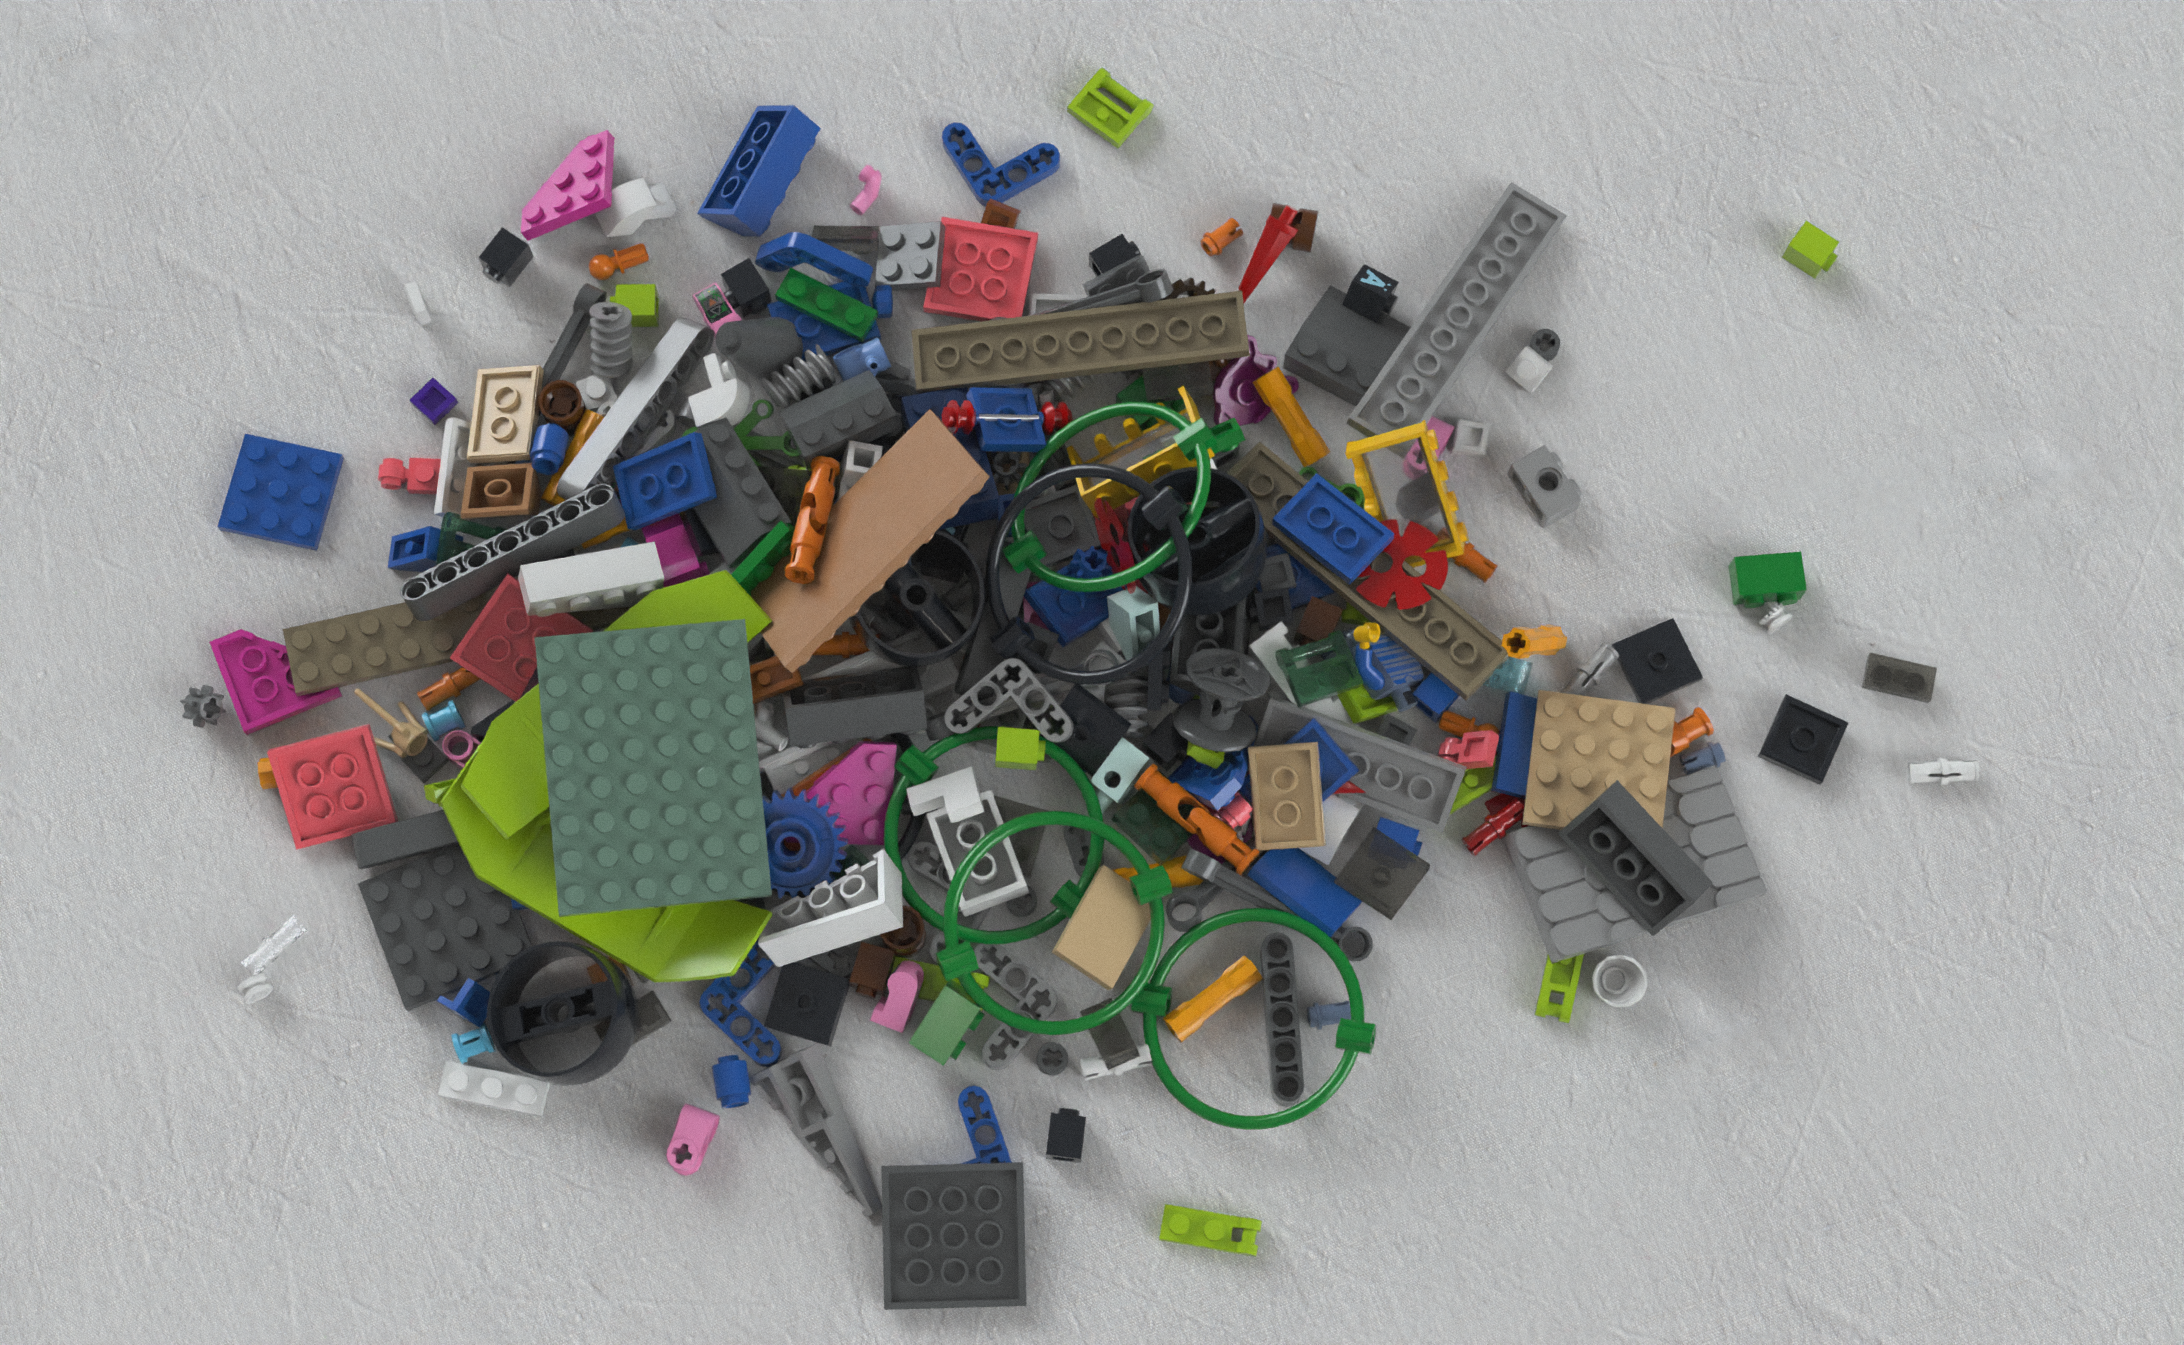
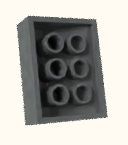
(1342, 348)

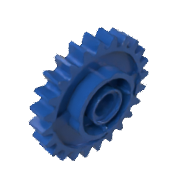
(817, 837)

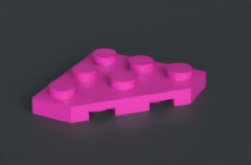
(574, 189)
(262, 681)
(859, 791)

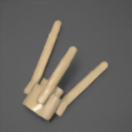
(407, 737)

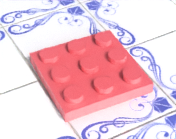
(983, 271)
(502, 639)
(332, 786)

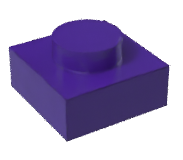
(433, 401)

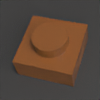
(1000, 214)

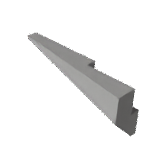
(810, 1100)

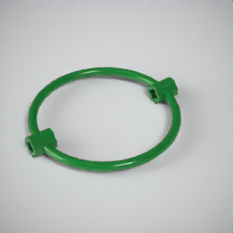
(1192, 440)
(919, 767)
(960, 959)
(1352, 1035)

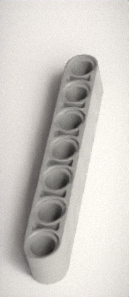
(638, 407)

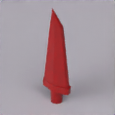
(1270, 245)

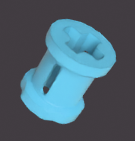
(443, 720)
(473, 1043)

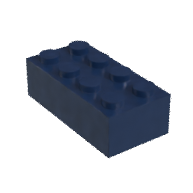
(985, 503)

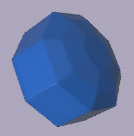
(883, 301)

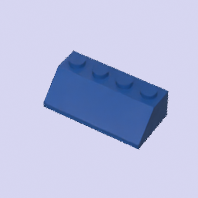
(760, 170)

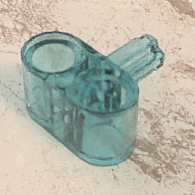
(1511, 676)

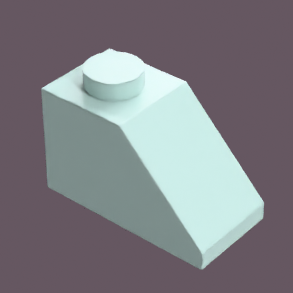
(1133, 620)

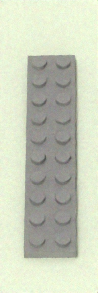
(1459, 314)

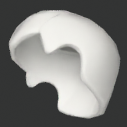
(1619, 981)

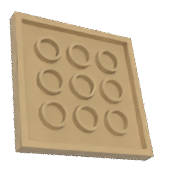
(1589, 745)

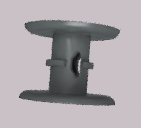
(1225, 682)

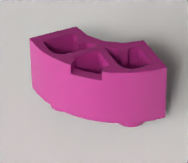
(674, 551)

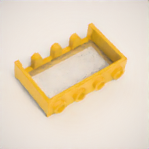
(1145, 454)
(1408, 484)

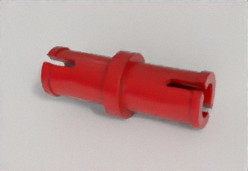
(1494, 827)

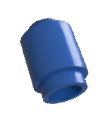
(549, 448)
(731, 1081)

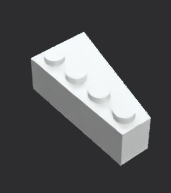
(591, 580)
(1264, 651)
(836, 913)

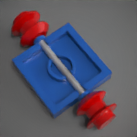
(1006, 419)

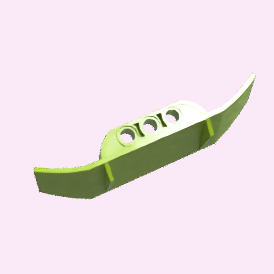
(510, 766)
(655, 942)

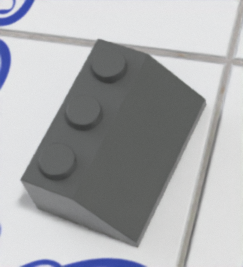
(841, 413)

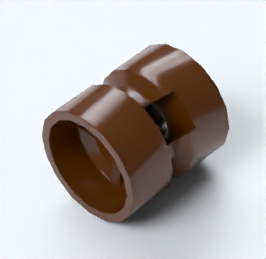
(1305, 222)
(562, 405)
(908, 939)

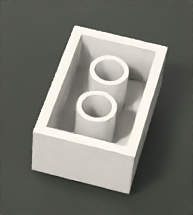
(997, 873)

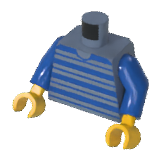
(1385, 666)

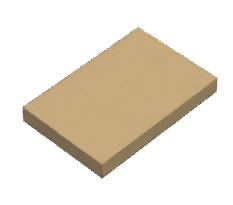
(504, 414)
(1286, 796)
(1103, 929)

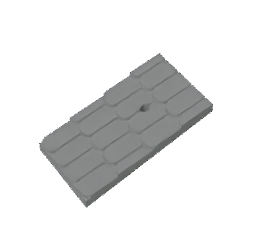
(1583, 915)

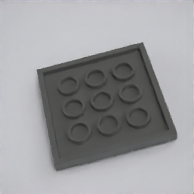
(441, 925)
(953, 1235)

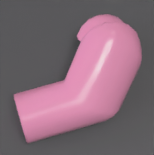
(870, 191)

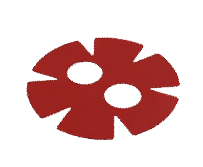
(1106, 540)
(1407, 589)

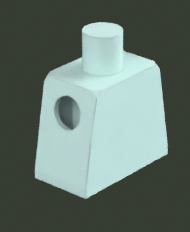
(1123, 761)

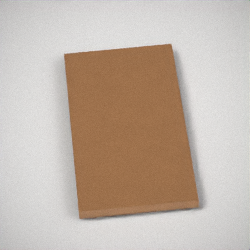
(870, 537)

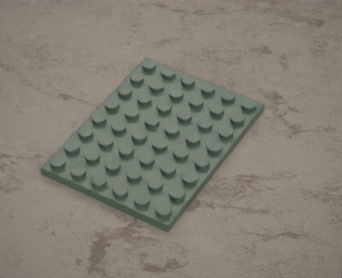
(652, 767)

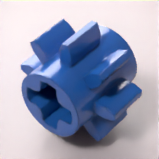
(1089, 564)

